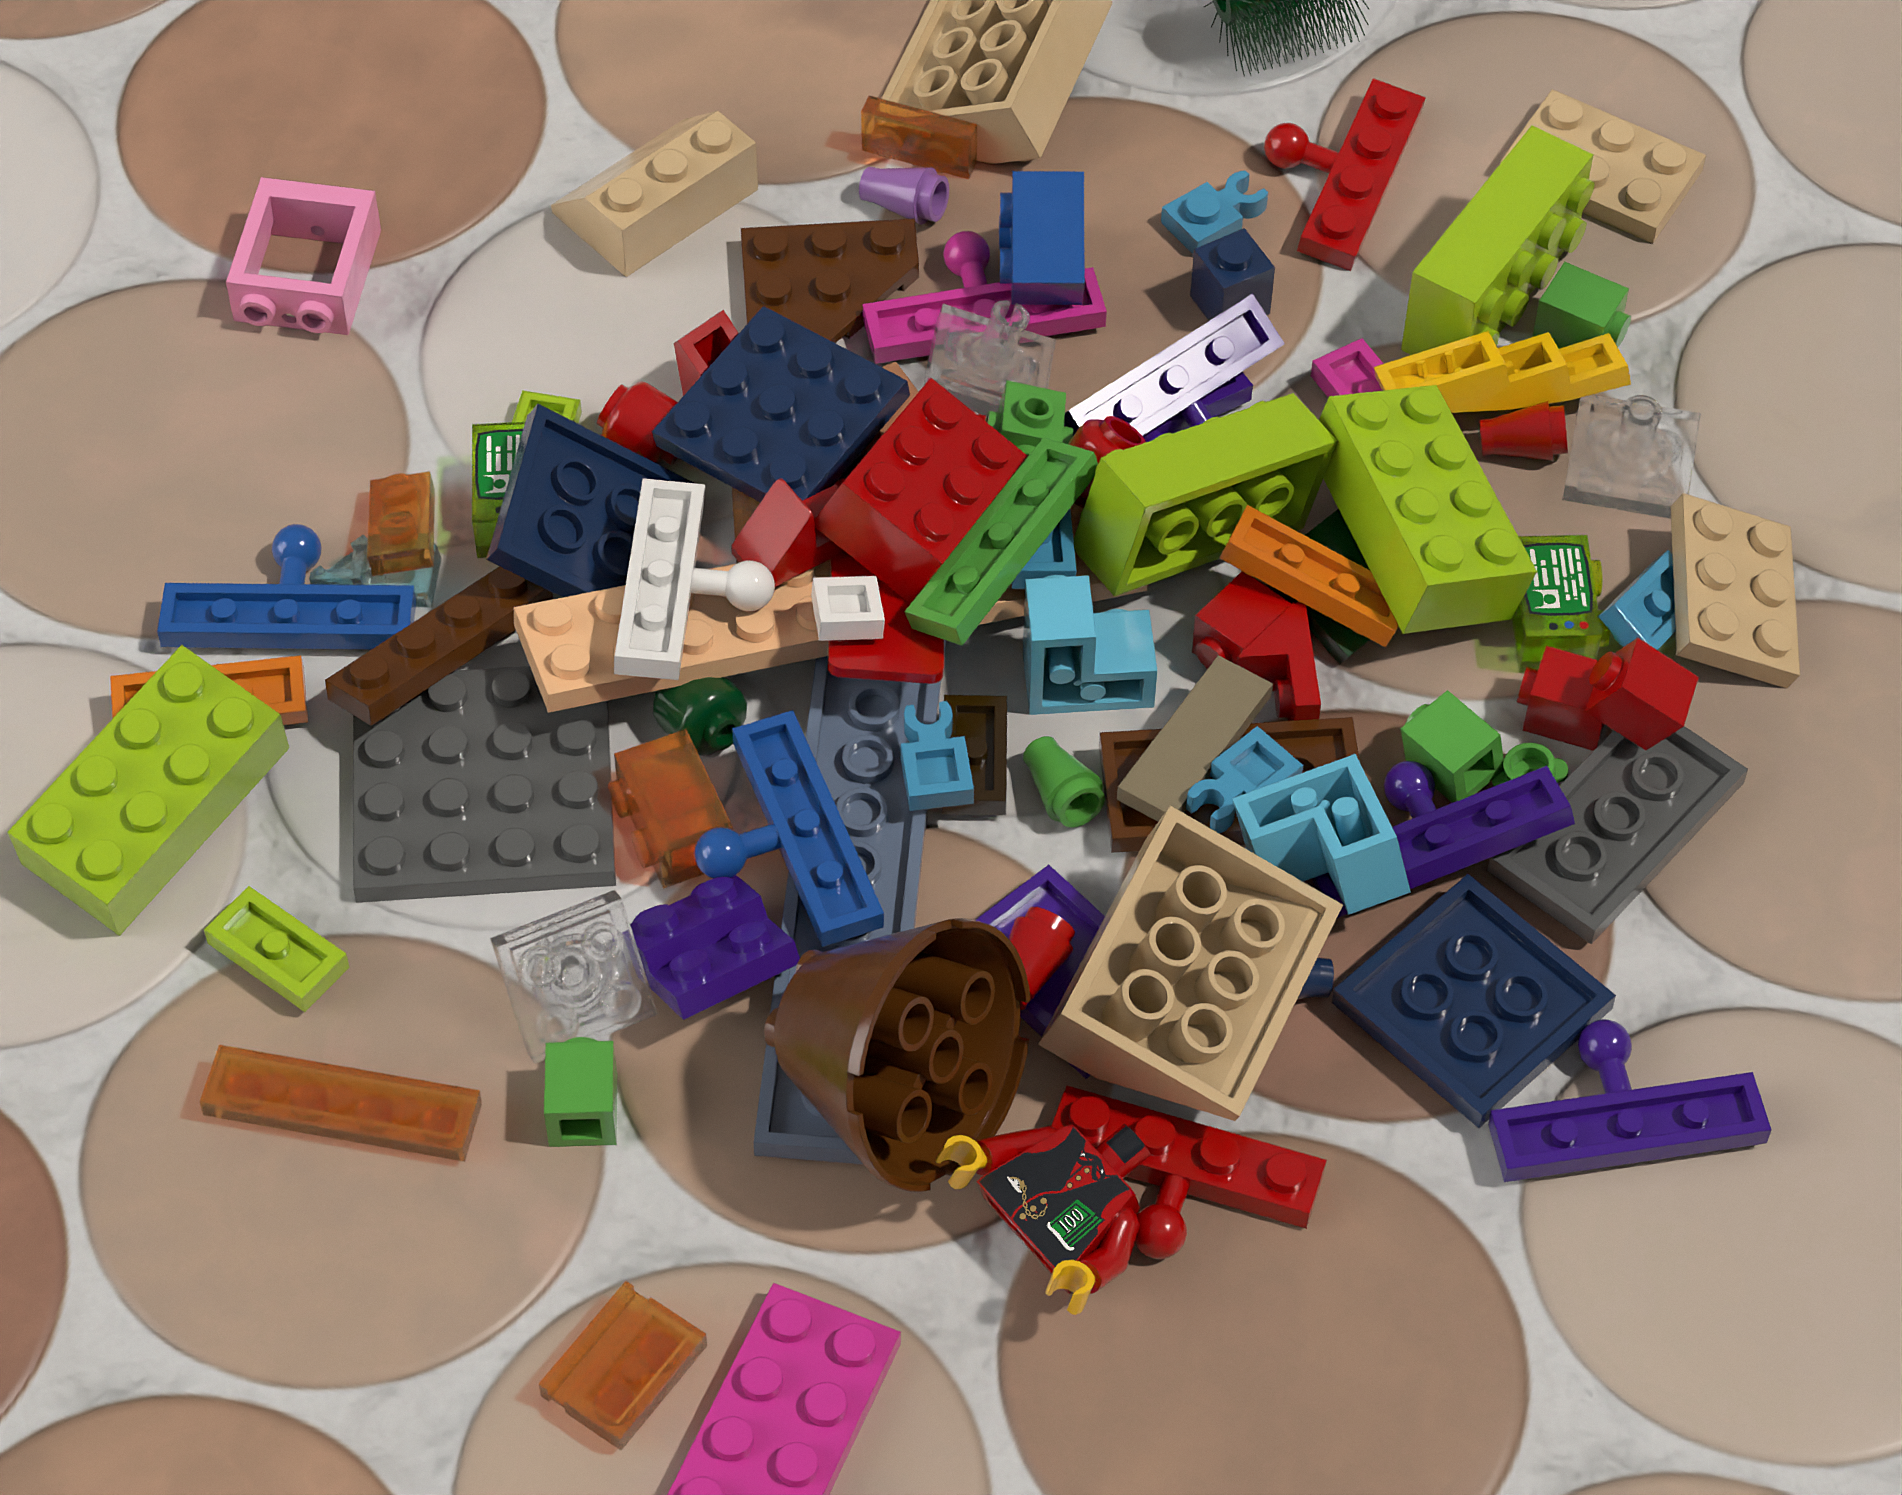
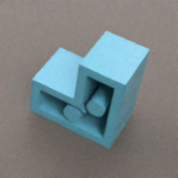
(1084, 657)
(1327, 825)

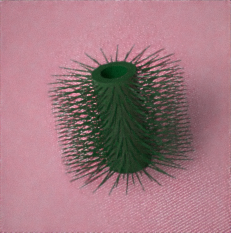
(1236, 10)

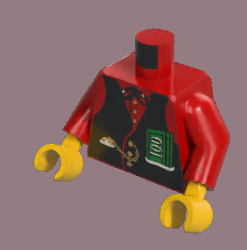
(1059, 1198)

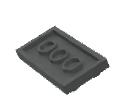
(1630, 822)

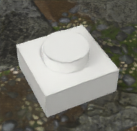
(847, 608)

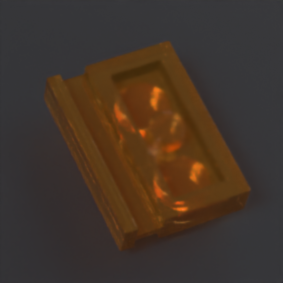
(623, 1365)

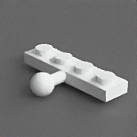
(665, 576)

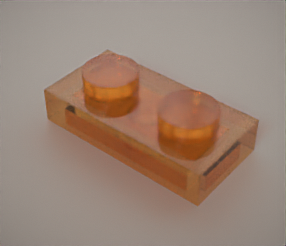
(919, 137)
(401, 523)

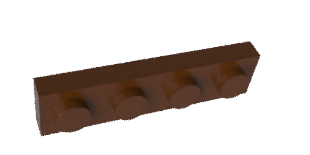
(432, 646)

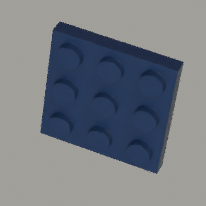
(781, 409)
(570, 506)
(1473, 1000)

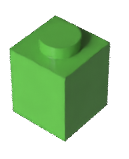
(1582, 307)
(1454, 746)
(580, 1093)

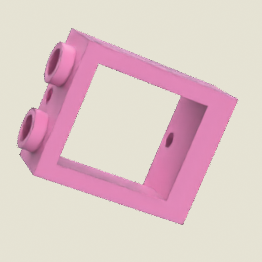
(313, 214)

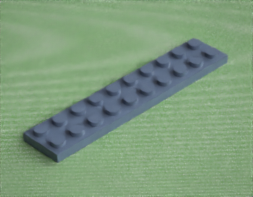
(857, 742)

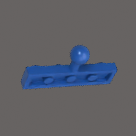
(287, 612)
(802, 826)

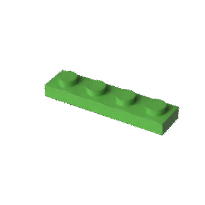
(1002, 541)

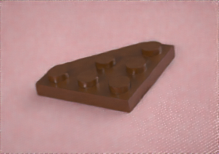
(827, 270)

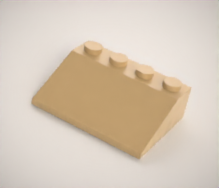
(999, 67)
(1192, 970)

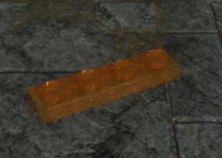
(341, 1102)

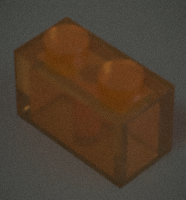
(668, 802)

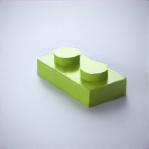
(276, 948)

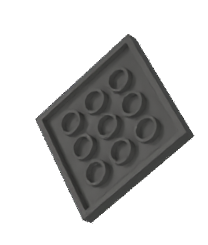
(482, 793)

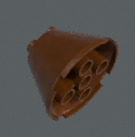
(907, 1042)

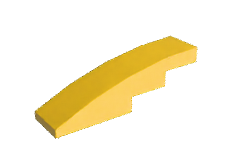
(1487, 378)

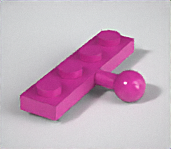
(906, 325)

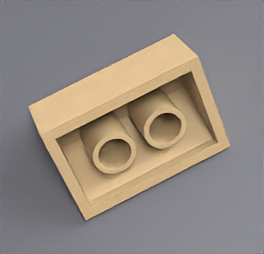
(663, 191)

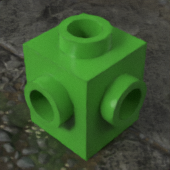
(1029, 414)

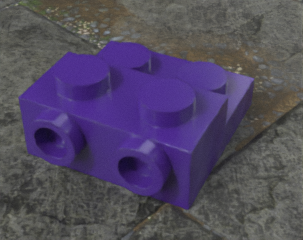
(710, 945)

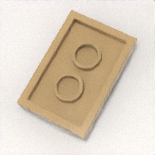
(1634, 170)
(1734, 591)

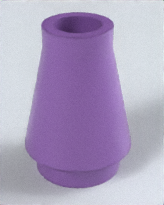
(906, 191)

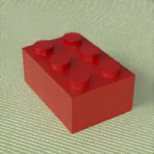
(919, 490)

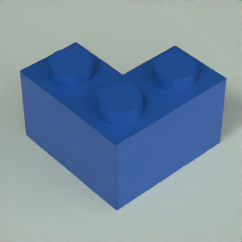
(1043, 238)

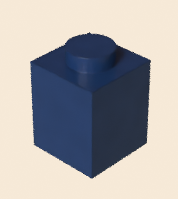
(1230, 272)

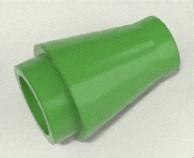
(1065, 785)

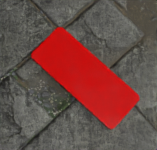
(902, 652)

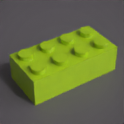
(1501, 244)
(1183, 492)
(1423, 510)
(149, 789)

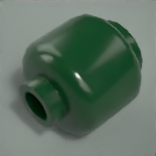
(704, 709)

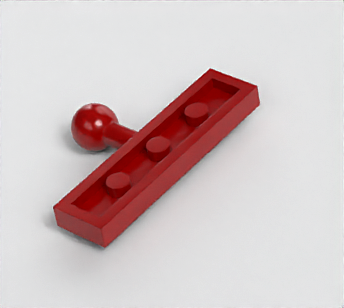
(1356, 173)
(1197, 1163)

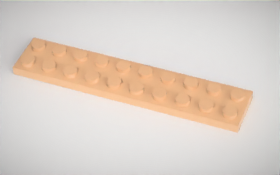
(575, 636)

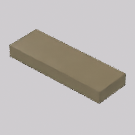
(1195, 735)

